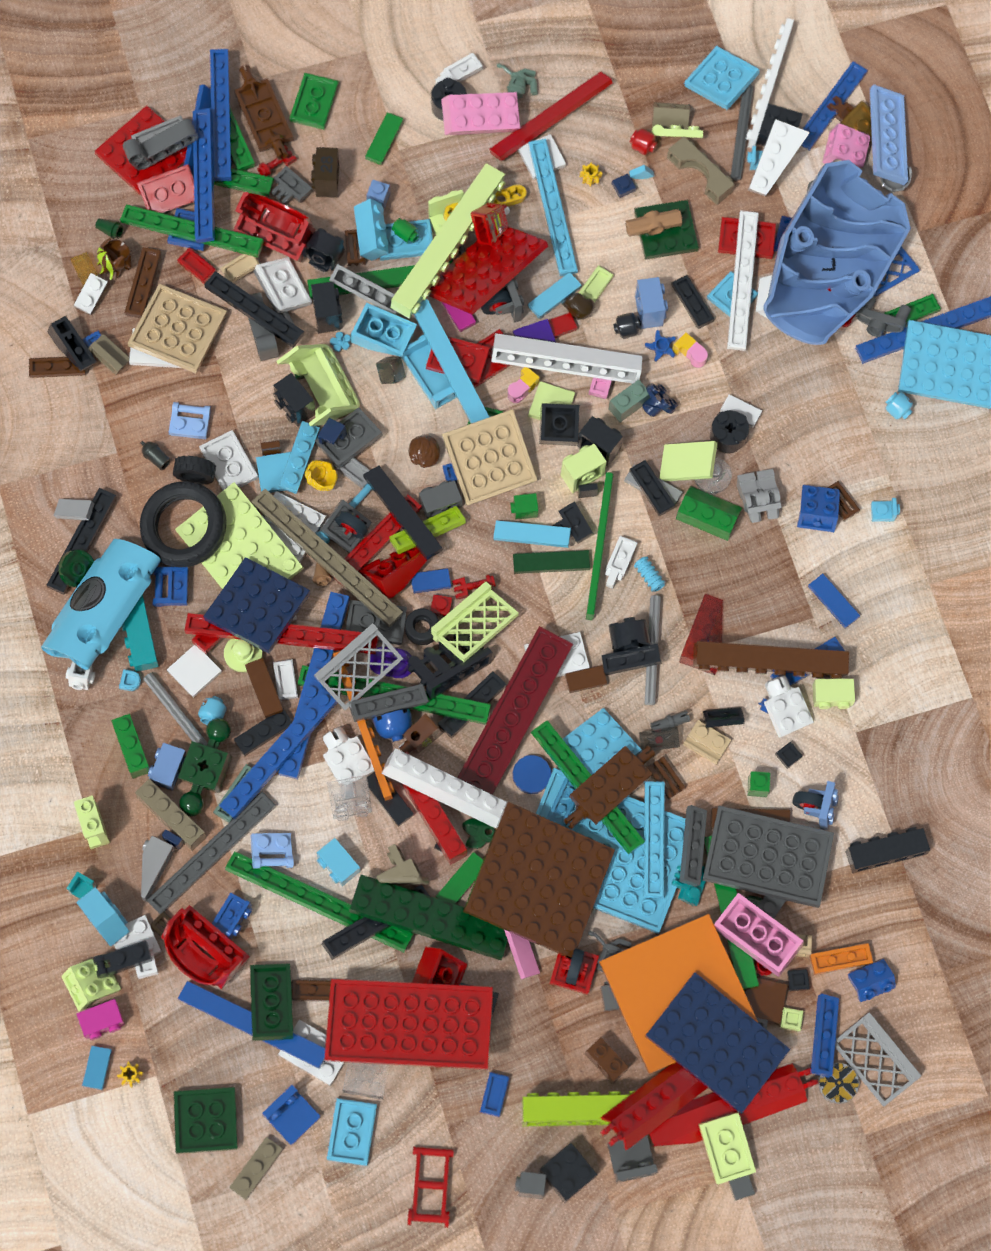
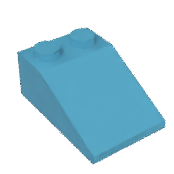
(382, 331)

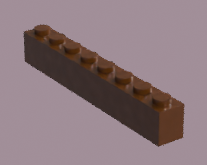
(770, 659)

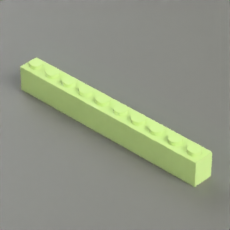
(446, 242)

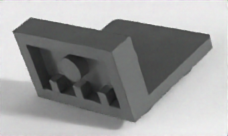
(634, 1162)

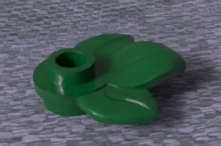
(477, 832)

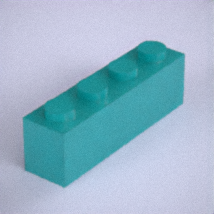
(139, 638)

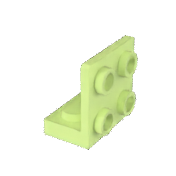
(437, 206)
(86, 986)

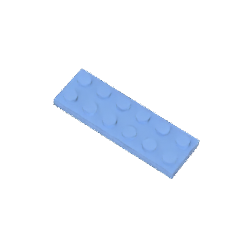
(888, 135)

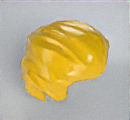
(321, 475)

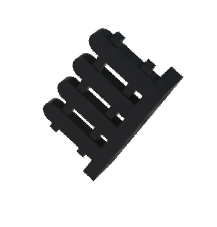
(447, 674)

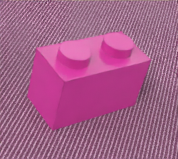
(100, 1020)

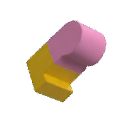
(690, 349)
(519, 390)

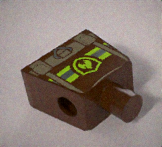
(425, 729)

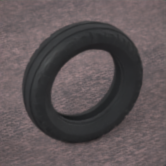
(160, 501)

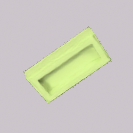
(596, 284)

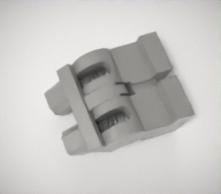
(759, 494)

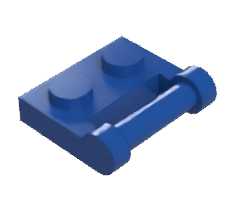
(176, 586)

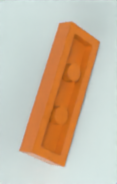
(841, 959)

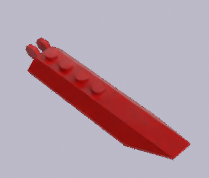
(778, 1093)
(652, 1105)

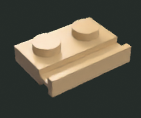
(707, 742)

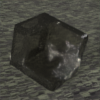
(390, 370)

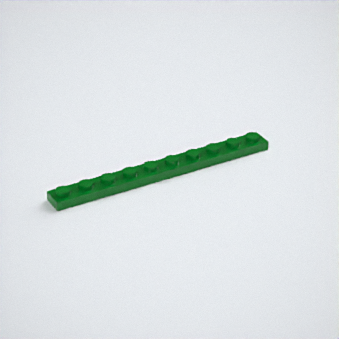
(440, 705)
(310, 898)

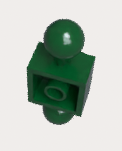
(198, 755)

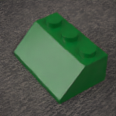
(708, 513)

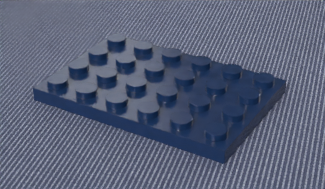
(717, 1042)

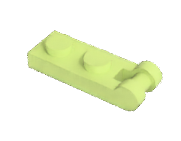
(675, 130)

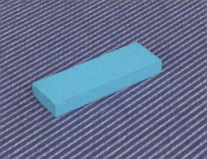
(554, 295)

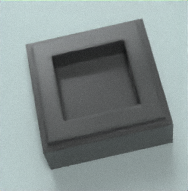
(741, 1187)

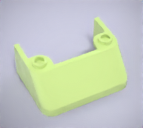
(325, 379)

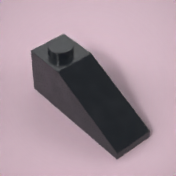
(70, 343)

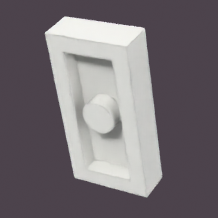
(90, 294)

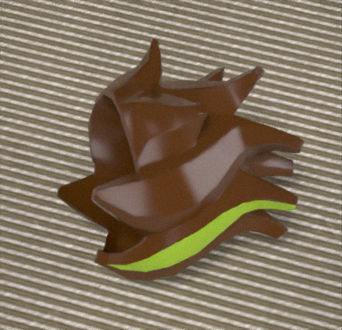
(113, 256)

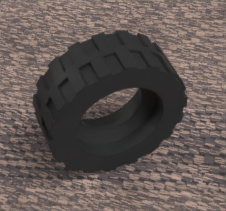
(194, 469)

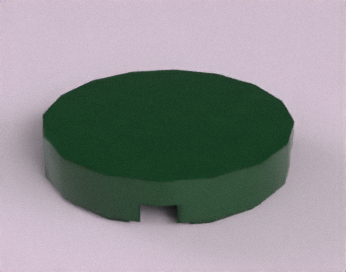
(74, 567)

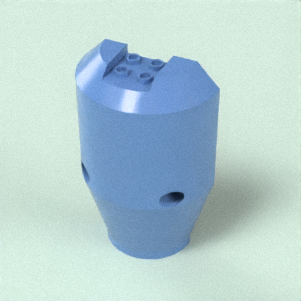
(865, 237)

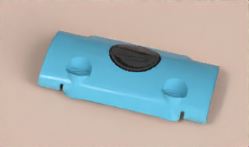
(101, 603)

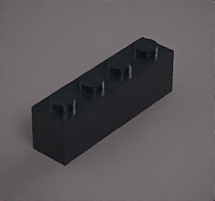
(887, 850)

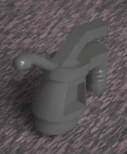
(609, 949)

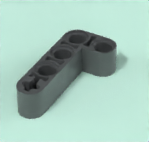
(161, 145)
(264, 340)

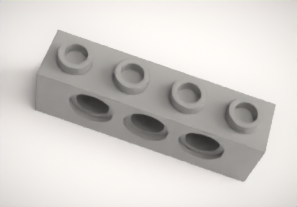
(363, 288)

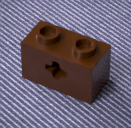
(606, 1060)

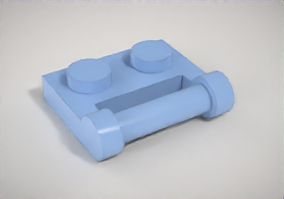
(189, 426)
(271, 844)

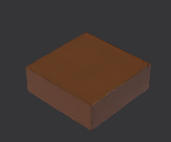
(270, 448)

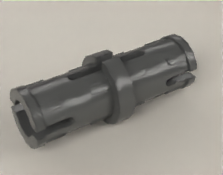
(671, 721)

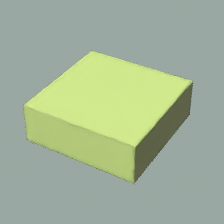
(791, 1019)

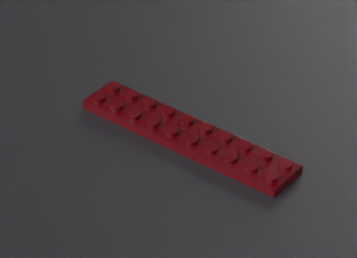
(515, 710)

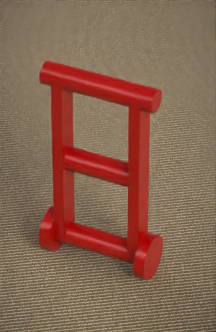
(425, 1184)

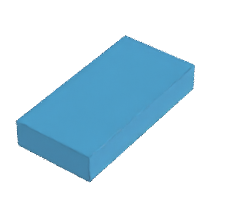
(97, 1068)

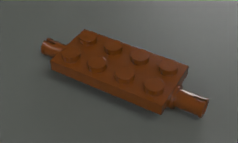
(263, 113)
(609, 786)

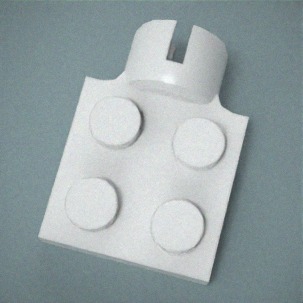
(786, 706)
(346, 755)

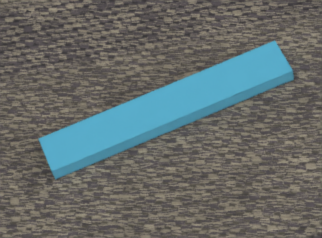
(654, 839)

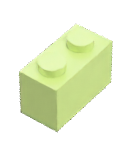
(833, 693)

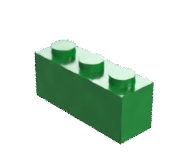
(130, 746)

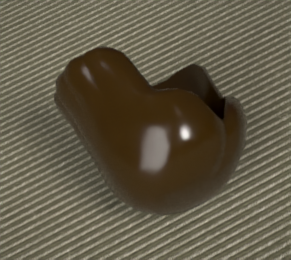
(579, 306)

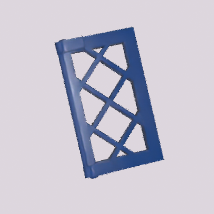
(908, 262)

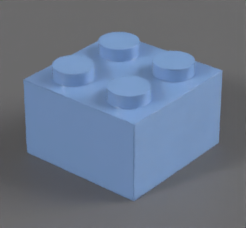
(650, 302)

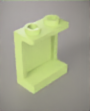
(91, 822)

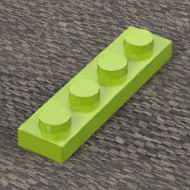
(437, 526)

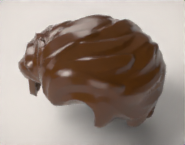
(424, 451)

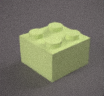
(583, 467)

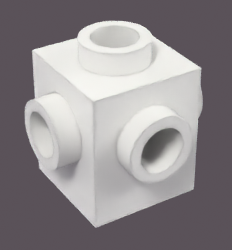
(79, 677)

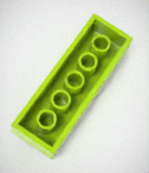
(569, 1109)

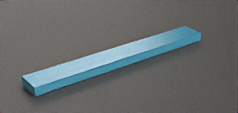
(552, 207)
(450, 363)

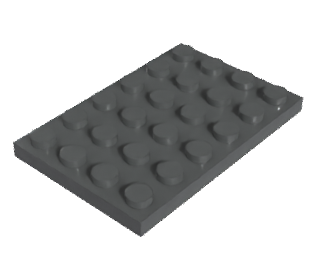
(768, 856)

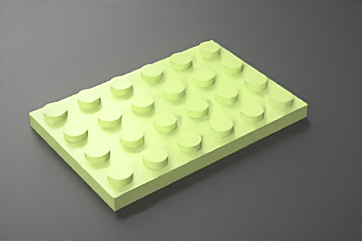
(245, 536)

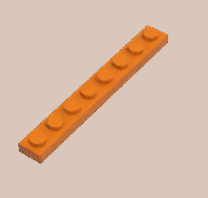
(368, 735)

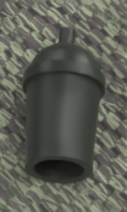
(154, 454)

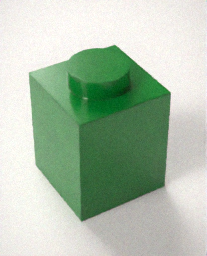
(524, 506)
(758, 784)

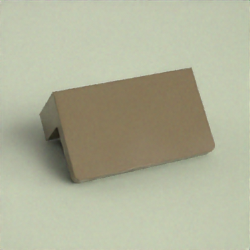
(671, 114)
(109, 354)

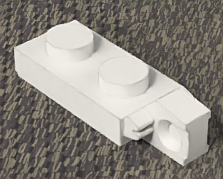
(461, 69)
(619, 560)

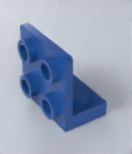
(818, 508)
(291, 1115)

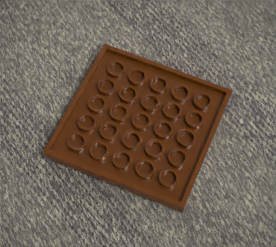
(539, 880)

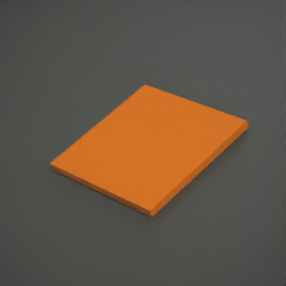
(655, 971)

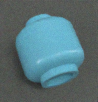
(899, 406)
(211, 709)

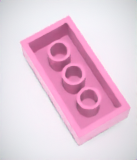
(480, 113)
(758, 935)

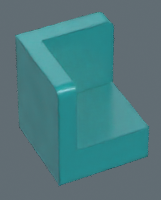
(80, 885)

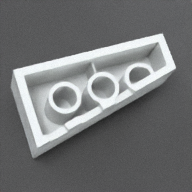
(777, 153)

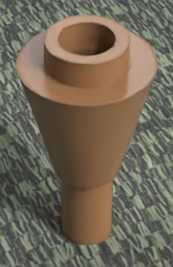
(321, 576)

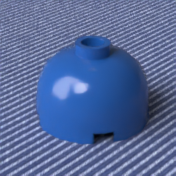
(393, 724)

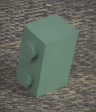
(628, 401)

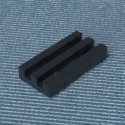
(723, 717)

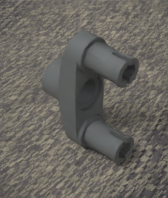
(880, 322)

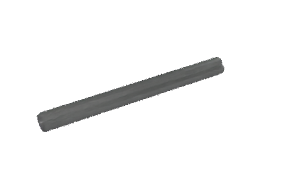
(741, 133)

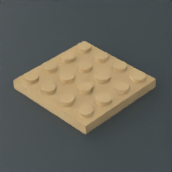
(177, 328)
(489, 457)

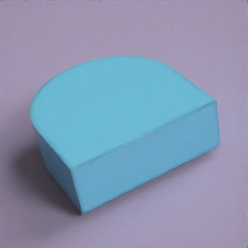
(130, 680)

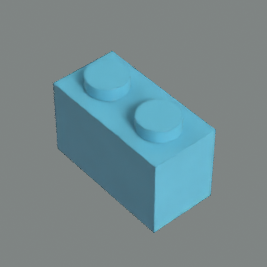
(338, 862)

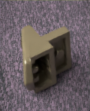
(404, 873)

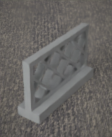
(347, 653)
(892, 1052)

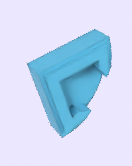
(641, 172)

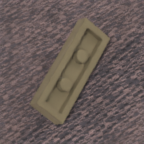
(256, 1168)

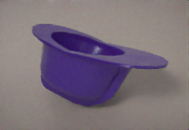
(399, 670)

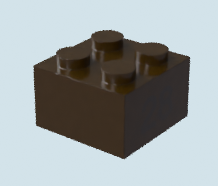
(325, 172)

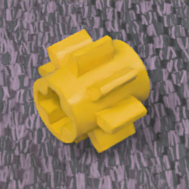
(590, 169)
(125, 1071)

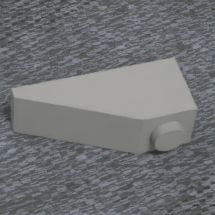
(154, 861)

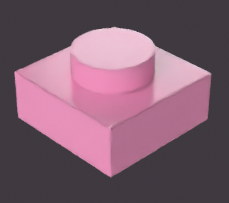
(600, 387)

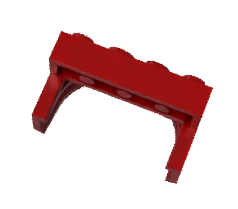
(277, 217)
(191, 960)

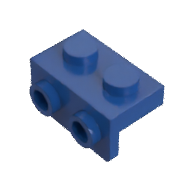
(231, 915)
(872, 980)

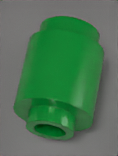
(406, 231)

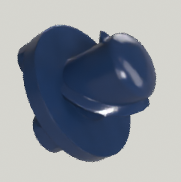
(658, 401)

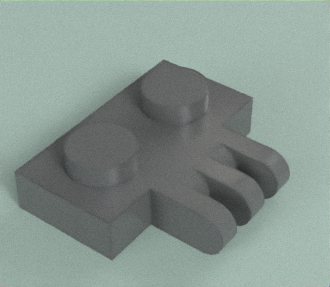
(290, 186)

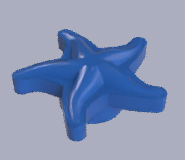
(661, 346)

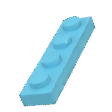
(299, 457)

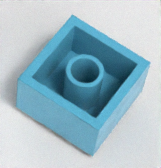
(104, 916)

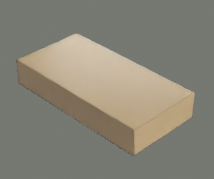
(239, 267)

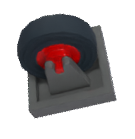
(505, 302)
(346, 526)

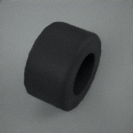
(420, 615)

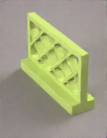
(463, 611)

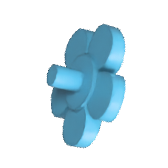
(340, 342)

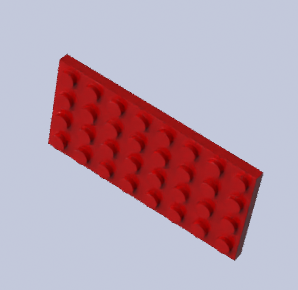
(409, 1024)

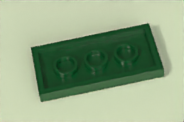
(271, 1002)

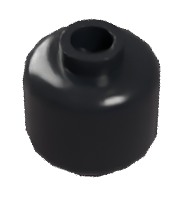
(627, 325)

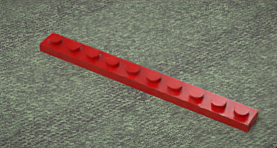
(294, 635)

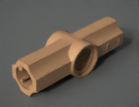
(653, 222)

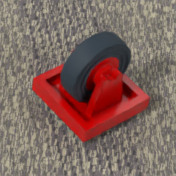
(574, 973)

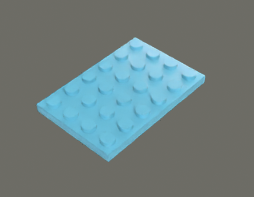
(946, 364)

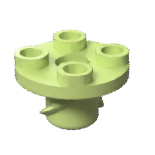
(239, 653)

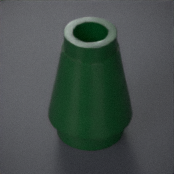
(110, 228)

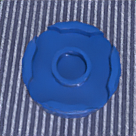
(531, 774)

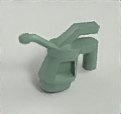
(519, 80)

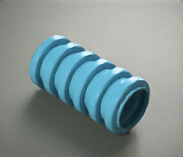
(648, 572)

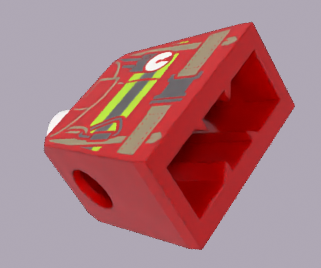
(490, 222)

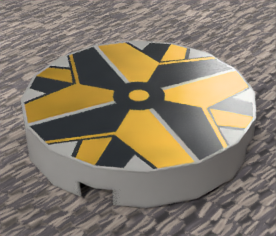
(841, 1086)

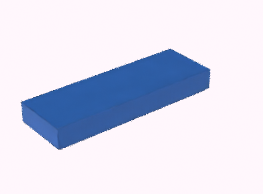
(834, 601)

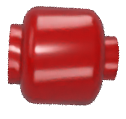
(643, 141)

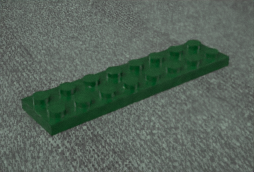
(427, 917)

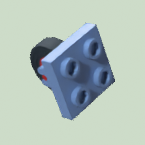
(818, 803)

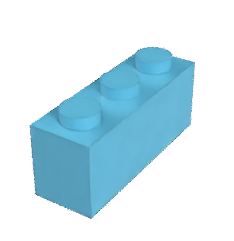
(371, 229)

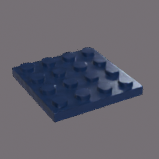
(257, 605)

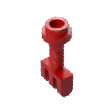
(264, 169)
(465, 587)

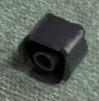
(442, 89)
(324, 250)
(733, 422)
(629, 634)

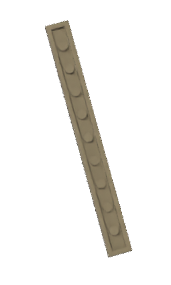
(327, 558)

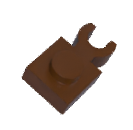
(841, 109)

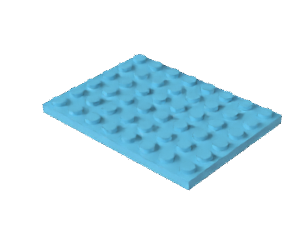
(623, 884)

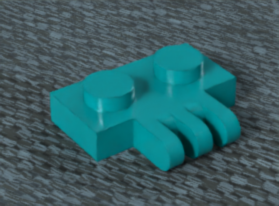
(689, 893)

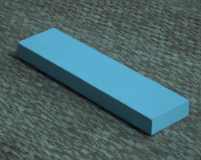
(532, 534)

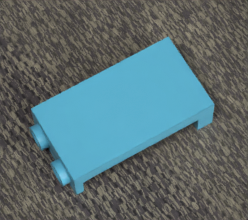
(432, 383)

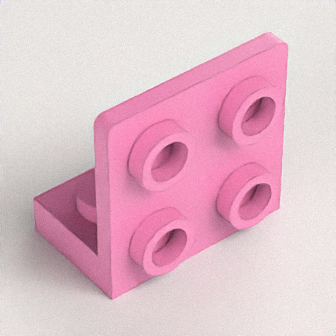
(846, 144)

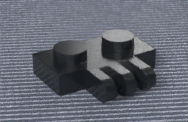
(575, 520)

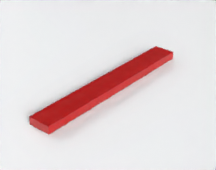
(551, 116)

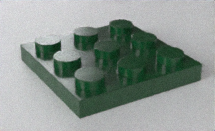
(671, 240)
(205, 1120)

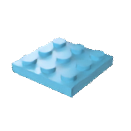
(721, 77)
(599, 741)

